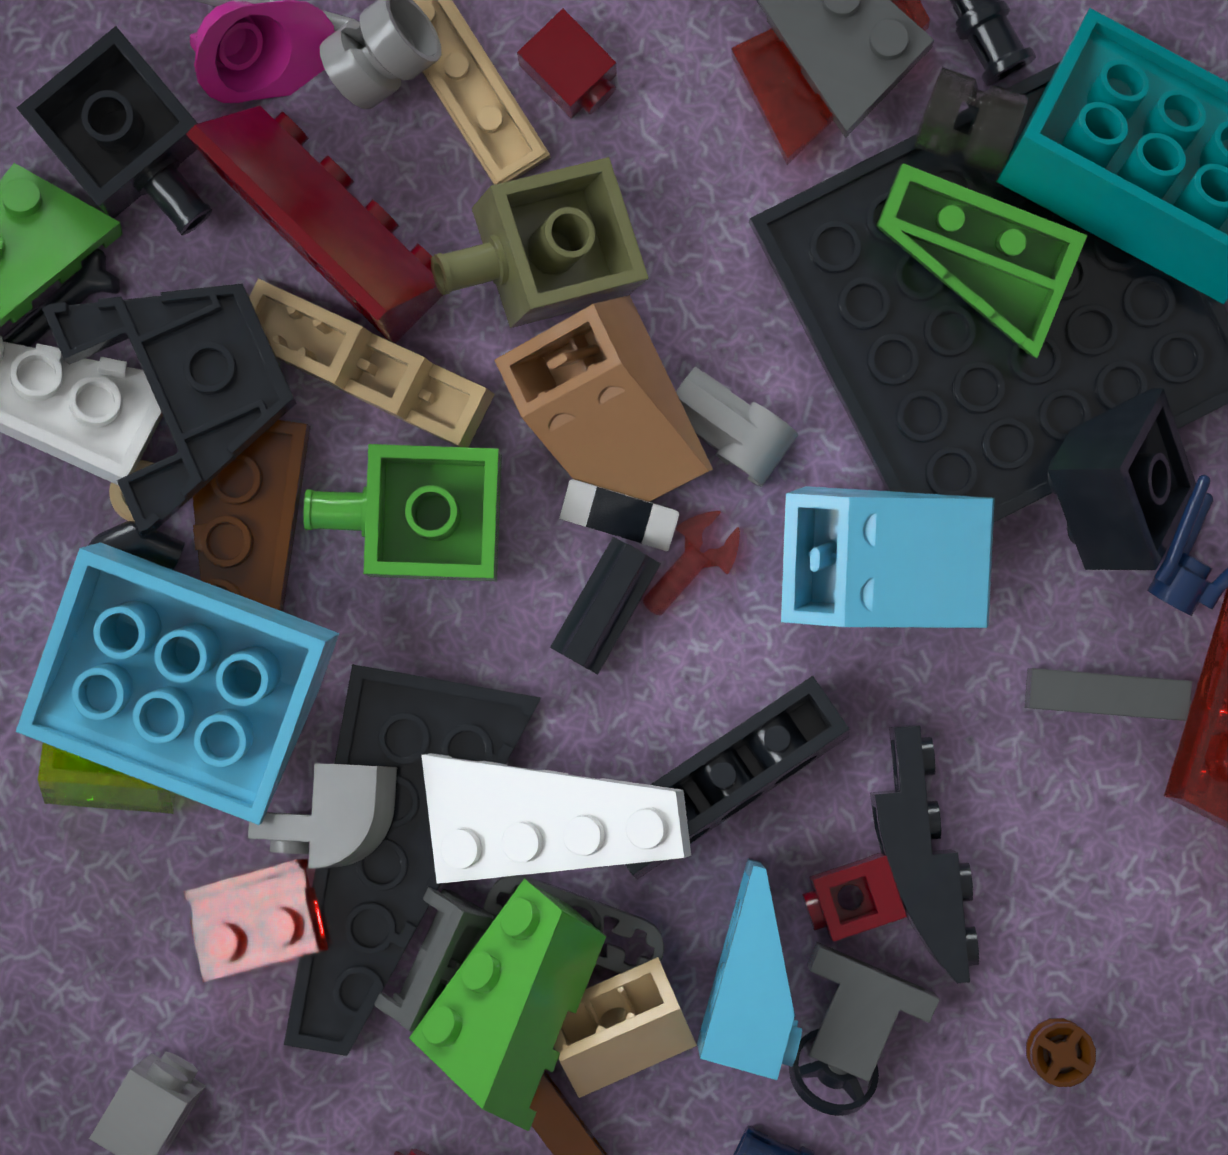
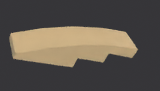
(370, 366)

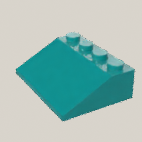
(1133, 152)

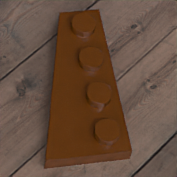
(251, 516)

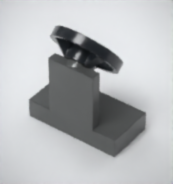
(854, 1027)

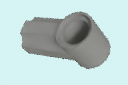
(738, 431)

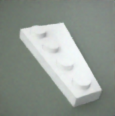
(79, 412)
(531, 821)

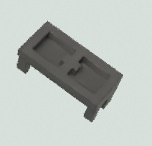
(446, 946)

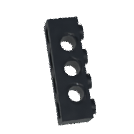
(753, 759)

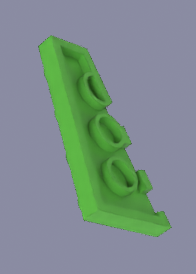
(43, 238)

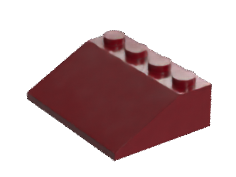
(319, 216)

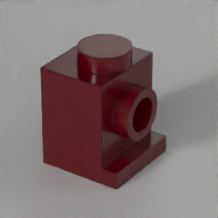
(878, 904)

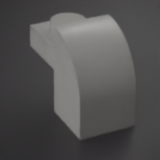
(347, 818)

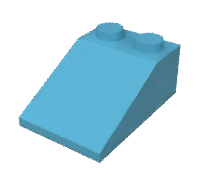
(750, 1003)

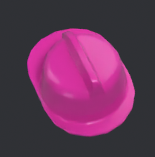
(259, 49)

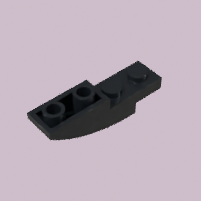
(927, 880)

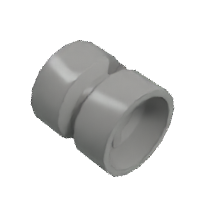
(379, 50)

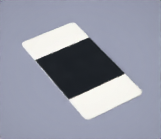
(619, 514)

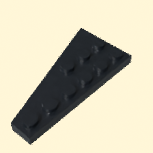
(379, 902)

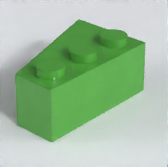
(985, 251)
(509, 1000)

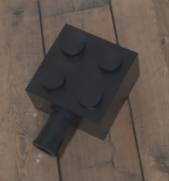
(119, 131)

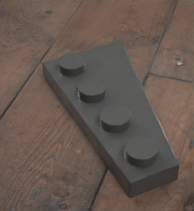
(849, 50)

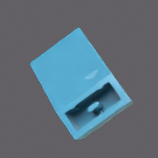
(886, 559)

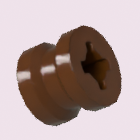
(1070, 1058)

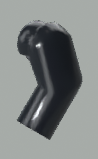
(154, 547)

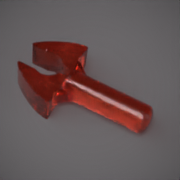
(691, 562)

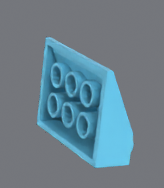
(176, 681)

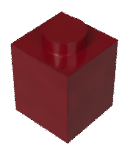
(569, 65)

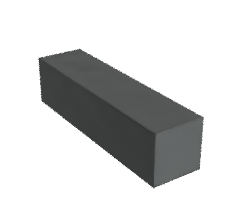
(1108, 694)

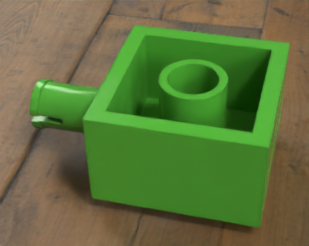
(421, 512)

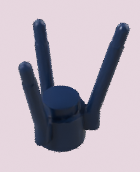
(1181, 577)

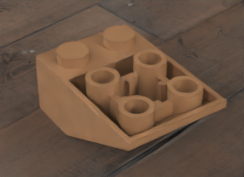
(605, 402)

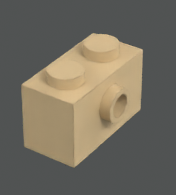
(622, 1028)

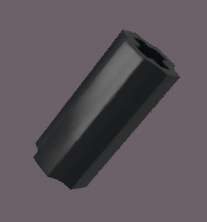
(605, 605)

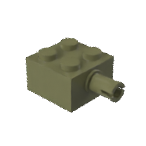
(549, 244)

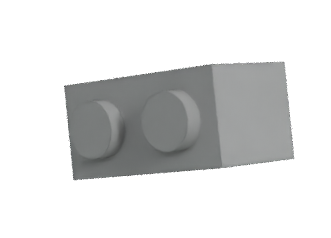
(149, 1107)

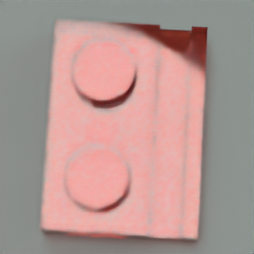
(255, 920)

